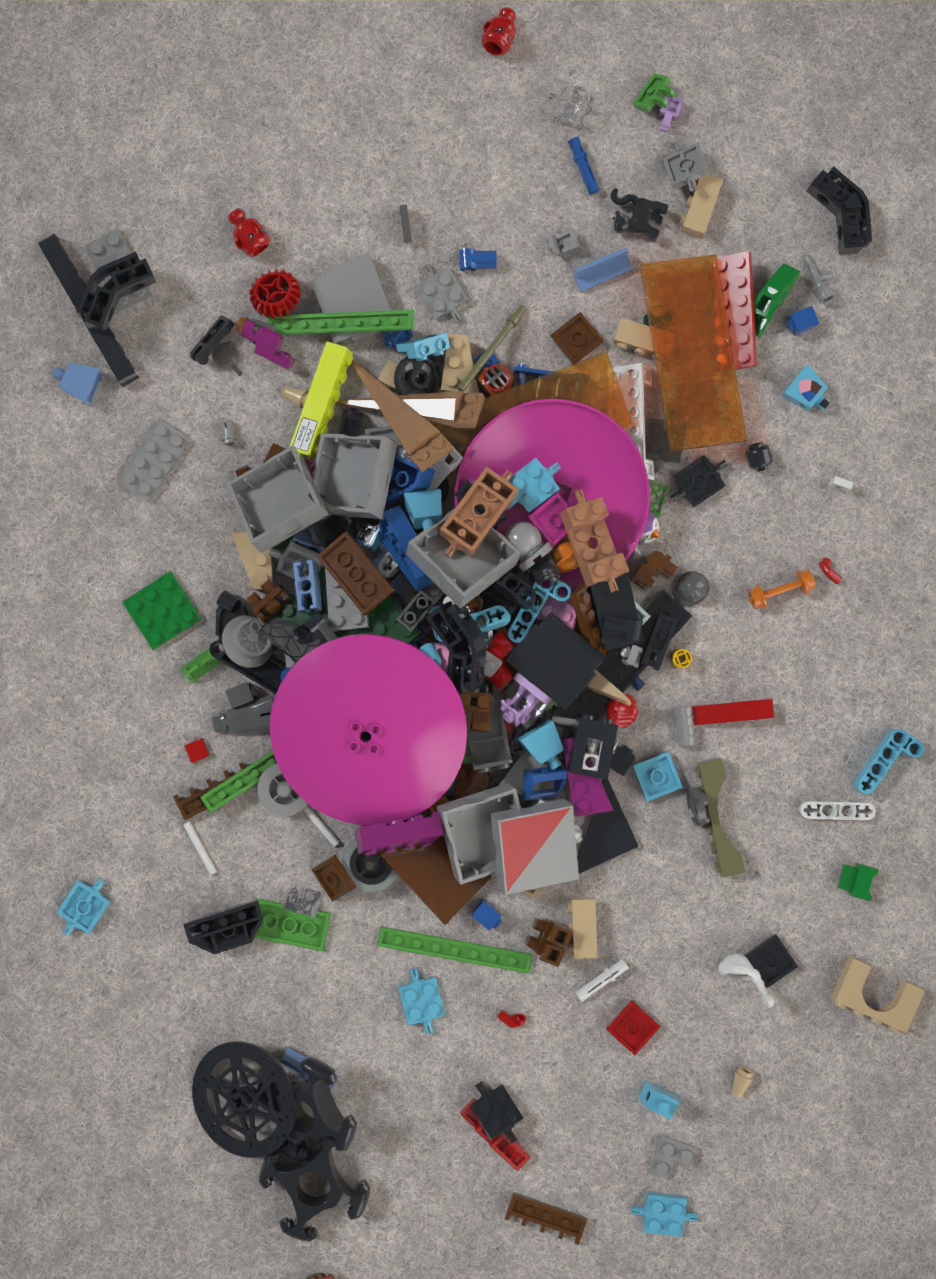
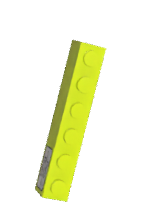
(321, 399)

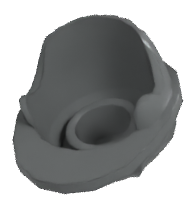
(691, 588)

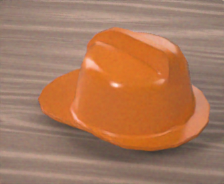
(564, 555)

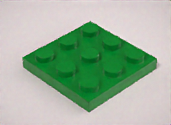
(161, 610)

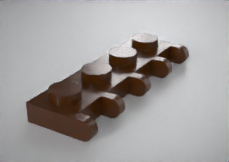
(587, 618)
(194, 805)
(546, 1216)

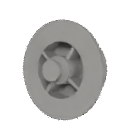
(246, 642)
(277, 794)

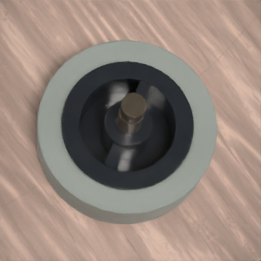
(367, 872)

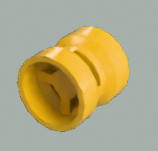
(681, 658)

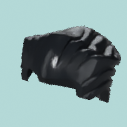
(544, 569)

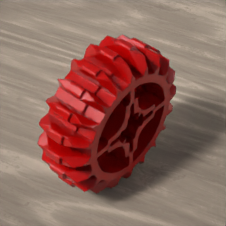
(272, 287)

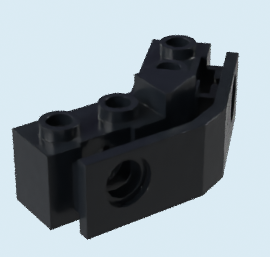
(848, 205)
(127, 275)
(465, 645)

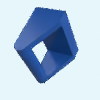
(542, 774)

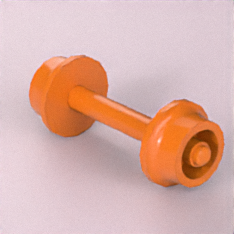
(804, 580)

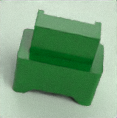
(857, 880)

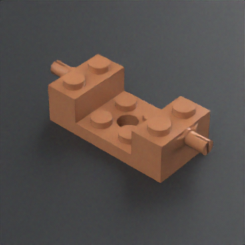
(587, 522)
(464, 527)

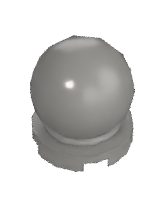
(528, 541)

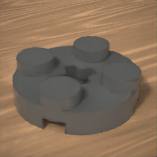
(697, 802)

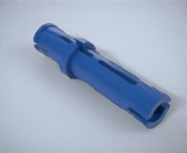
(581, 159)

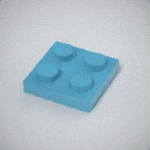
(657, 776)

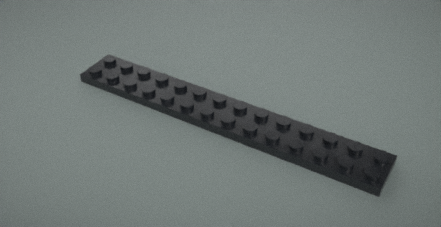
(615, 671)

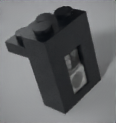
(589, 728)

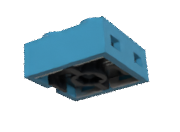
(366, 531)

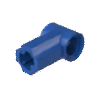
(472, 260)

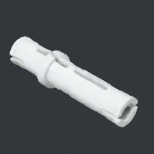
(603, 979)

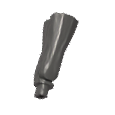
(246, 717)

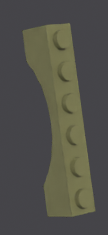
(712, 776)

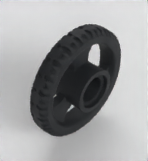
(424, 382)

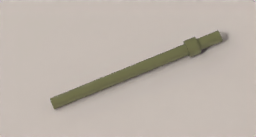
(512, 322)

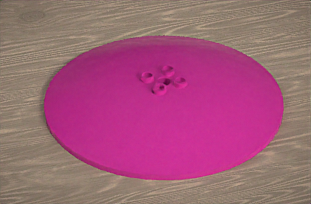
(592, 457)
(378, 689)

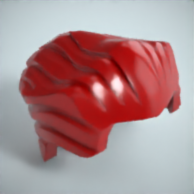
(621, 713)

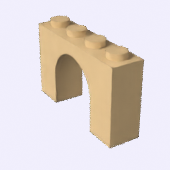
(896, 1014)

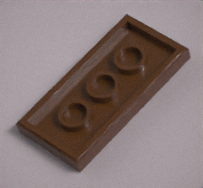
(355, 573)

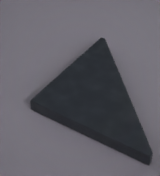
(606, 835)

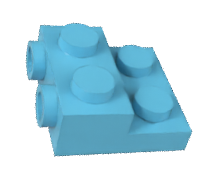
(425, 345)

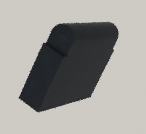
(557, 660)

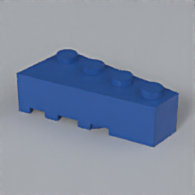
(395, 536)

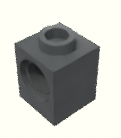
(241, 694)

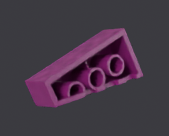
(584, 791)
(399, 834)

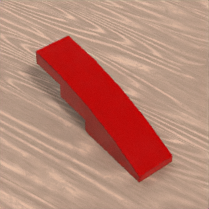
(733, 711)
(511, 1153)

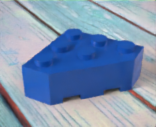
(406, 478)

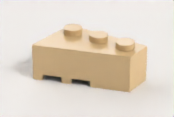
(457, 365)
(257, 564)

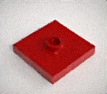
(633, 1027)

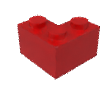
(500, 648)

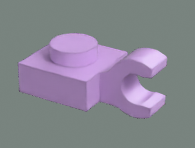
(671, 112)

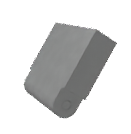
(351, 288)

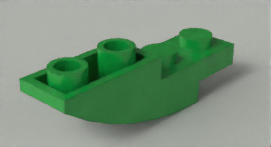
(773, 295)

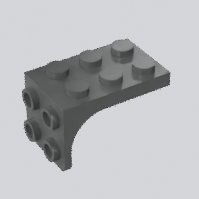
(490, 747)

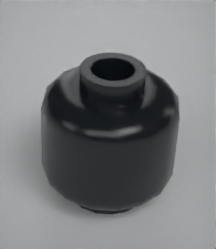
(759, 456)

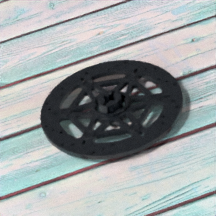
(244, 1099)

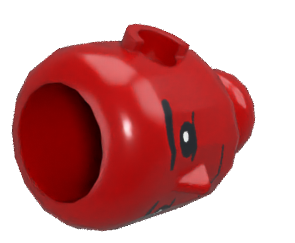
(499, 32)
(248, 234)

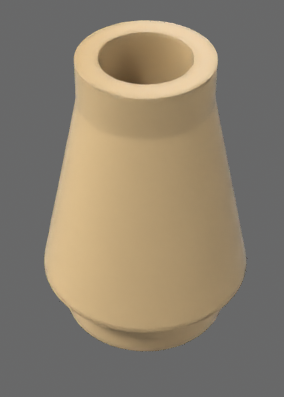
(295, 395)
(742, 1080)

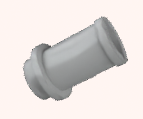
(228, 433)

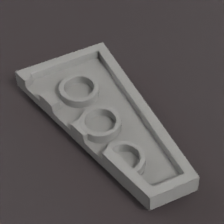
(524, 762)

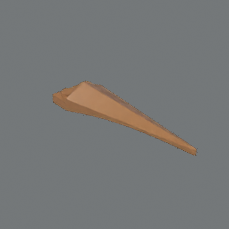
(446, 408)
(417, 435)

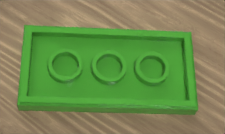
(291, 927)

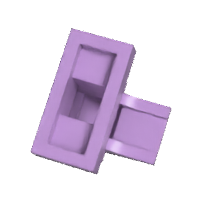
(527, 690)

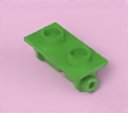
(200, 666)

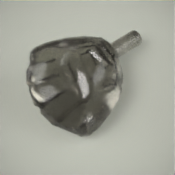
(226, 357)

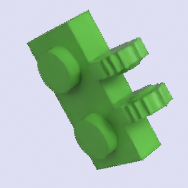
(652, 93)

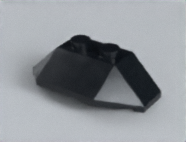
(225, 928)

